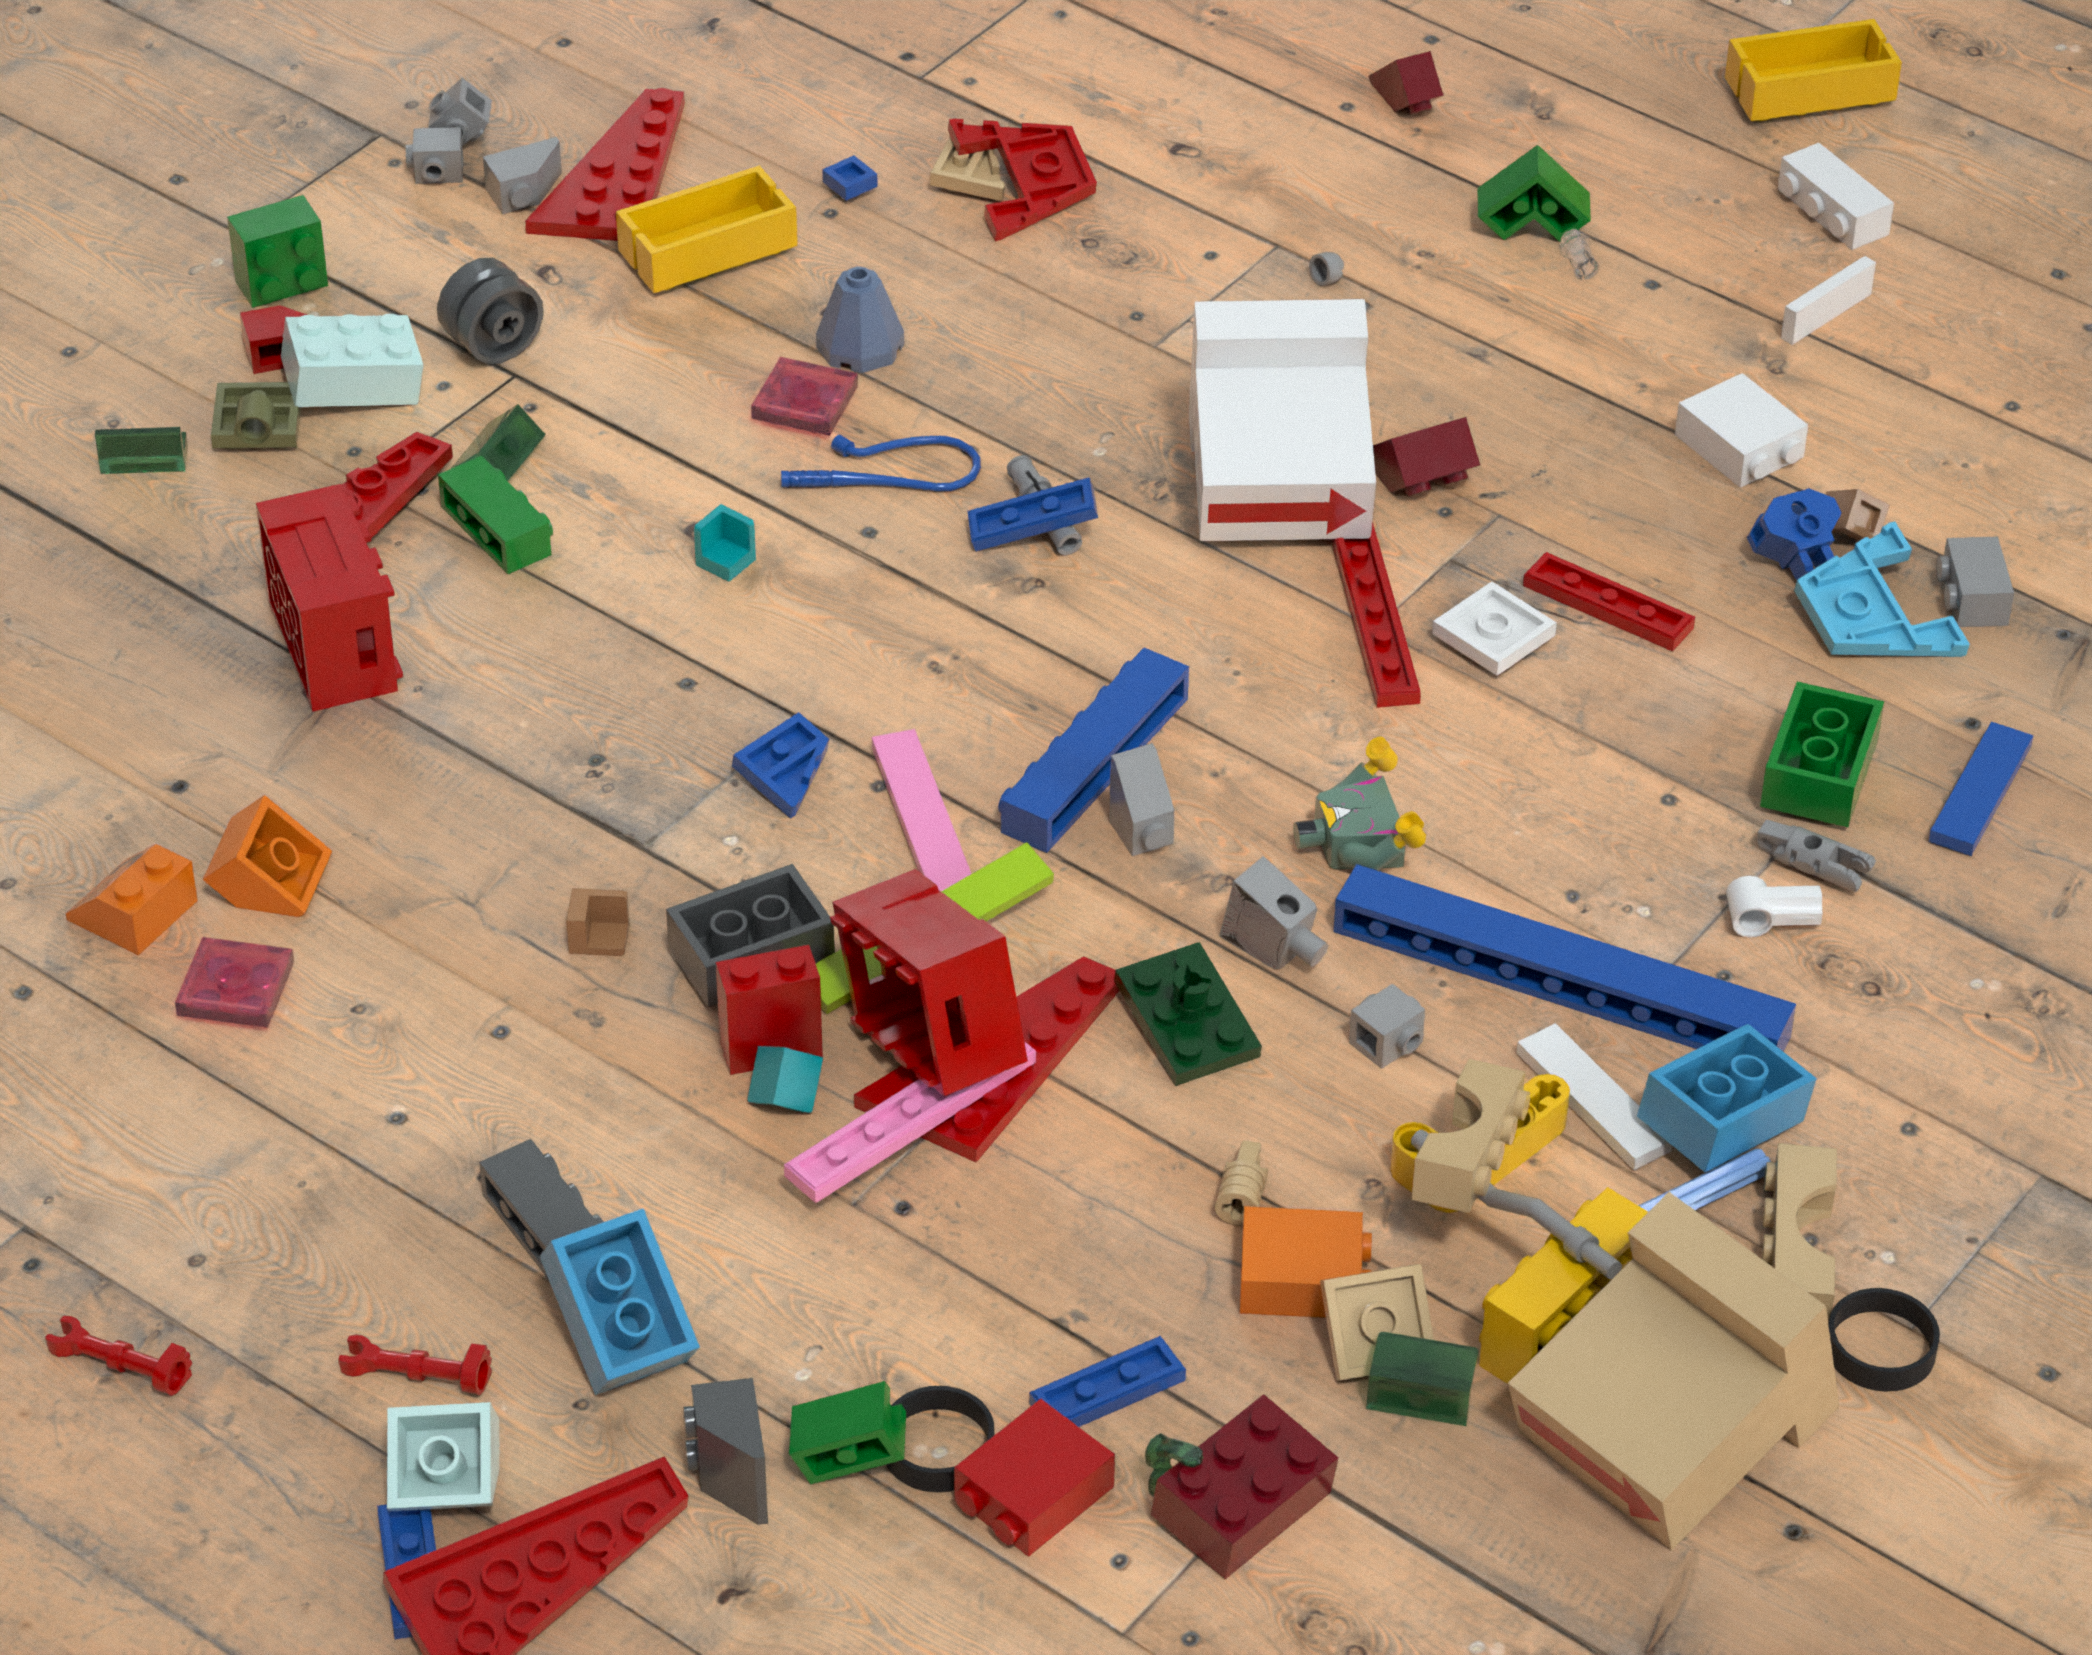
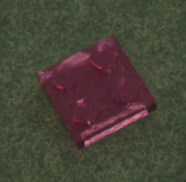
(804, 396)
(234, 982)

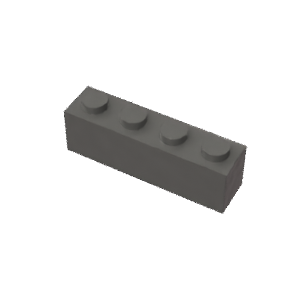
(533, 1197)

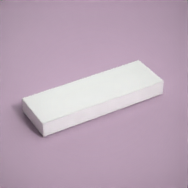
(1828, 300)

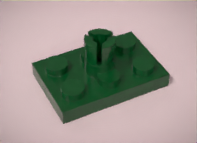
(1187, 1013)

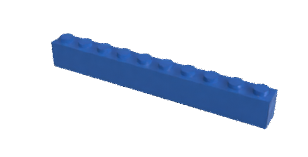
(1552, 963)

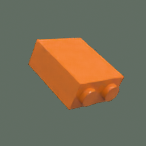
(1292, 1251)

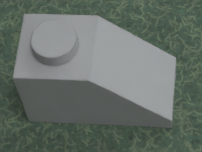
(522, 174)
(1140, 800)

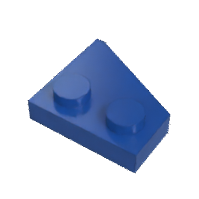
(784, 762)

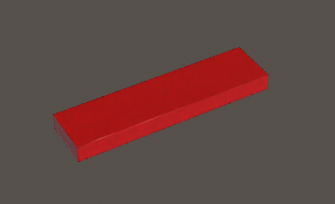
(1609, 601)

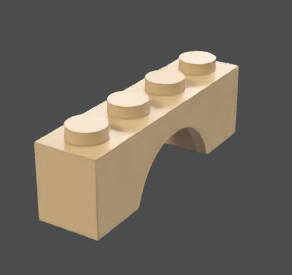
(1459, 1164)
(1802, 1193)

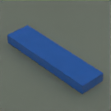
(1981, 788)

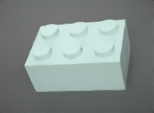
(351, 360)

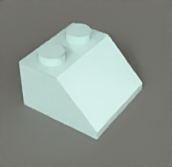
(442, 1456)

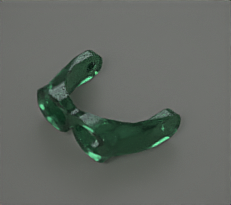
(1162, 1449)

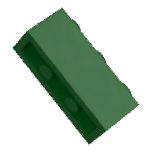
(495, 514)

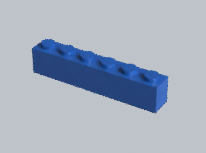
(1079, 761)

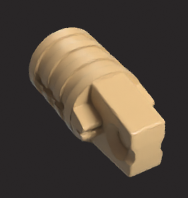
(1241, 1184)

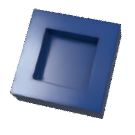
(849, 177)

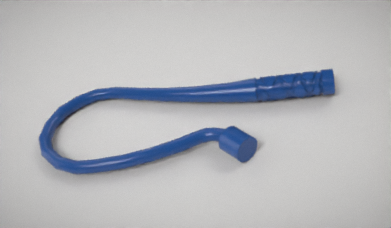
(846, 447)

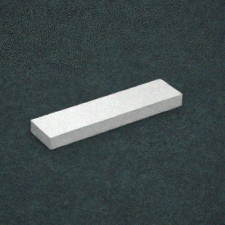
(1594, 1096)

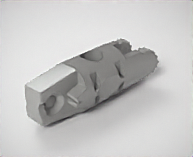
(1815, 854)

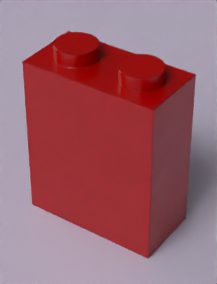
(770, 1003)
(1034, 1477)

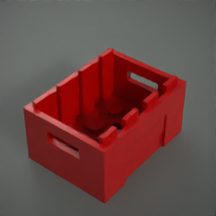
(328, 596)
(943, 986)

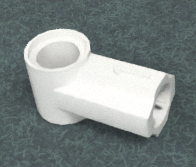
(1758, 907)

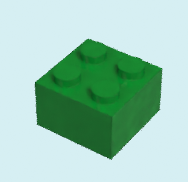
(277, 251)

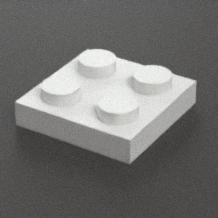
(1494, 628)

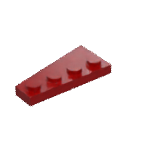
(395, 478)

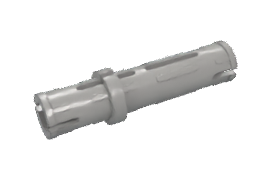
(1029, 481)

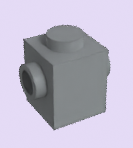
(436, 155)
(1387, 1026)

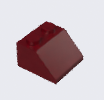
(1426, 455)

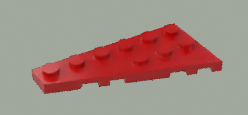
(616, 171)
(1052, 1022)
(523, 1574)

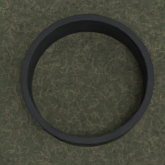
(1890, 1302)
(938, 1399)

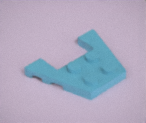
(1859, 612)

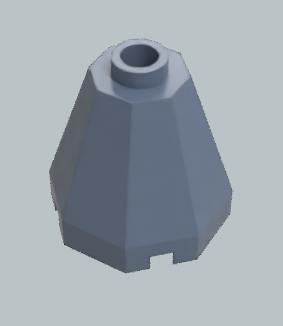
(859, 323)

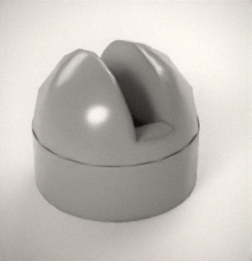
(1326, 268)

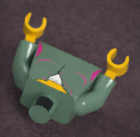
(1359, 819)

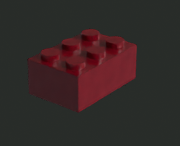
(1249, 1488)

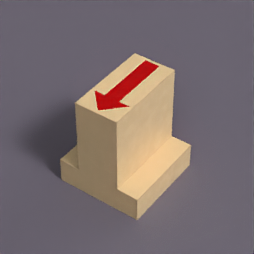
(1679, 1374)

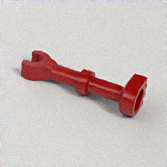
(167, 1373)
(471, 1373)

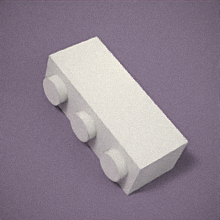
(1835, 196)

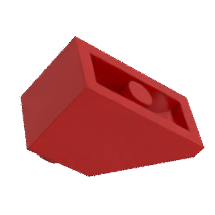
(264, 336)

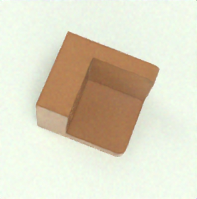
(1860, 515)
(598, 922)

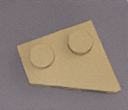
(968, 173)

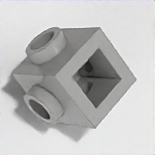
(463, 108)

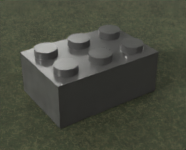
(747, 920)

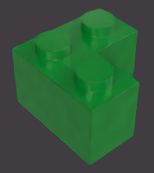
(1533, 190)

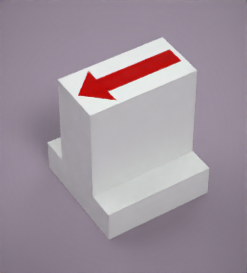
(1281, 420)

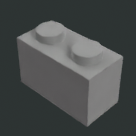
(1976, 581)

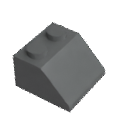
(728, 1446)

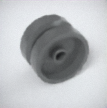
(490, 310)

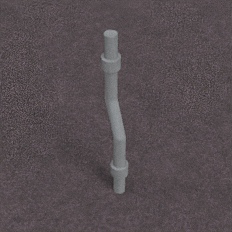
(1576, 1240)

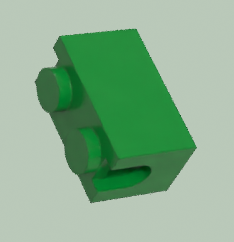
(847, 1433)

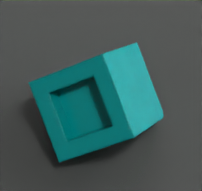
(724, 542)
(785, 1078)

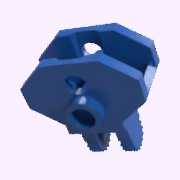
(1796, 533)

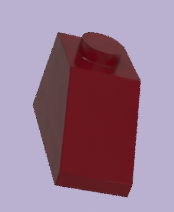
(1409, 83)

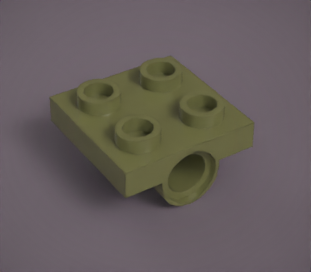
(254, 416)

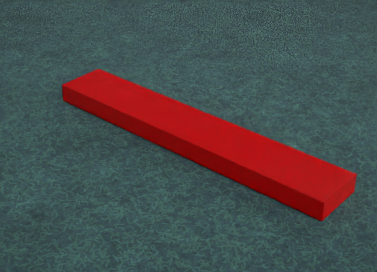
(1377, 621)

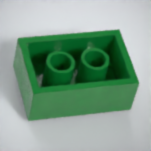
(1822, 754)

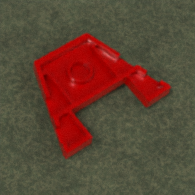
(1042, 164)

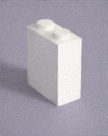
(1741, 430)

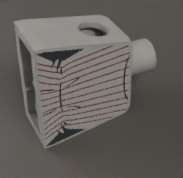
(1271, 918)

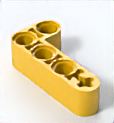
(1542, 1124)

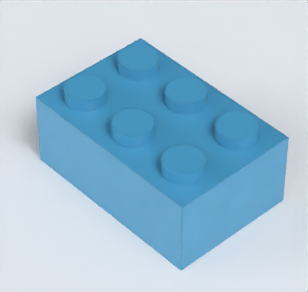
(1726, 1097)
(619, 1301)

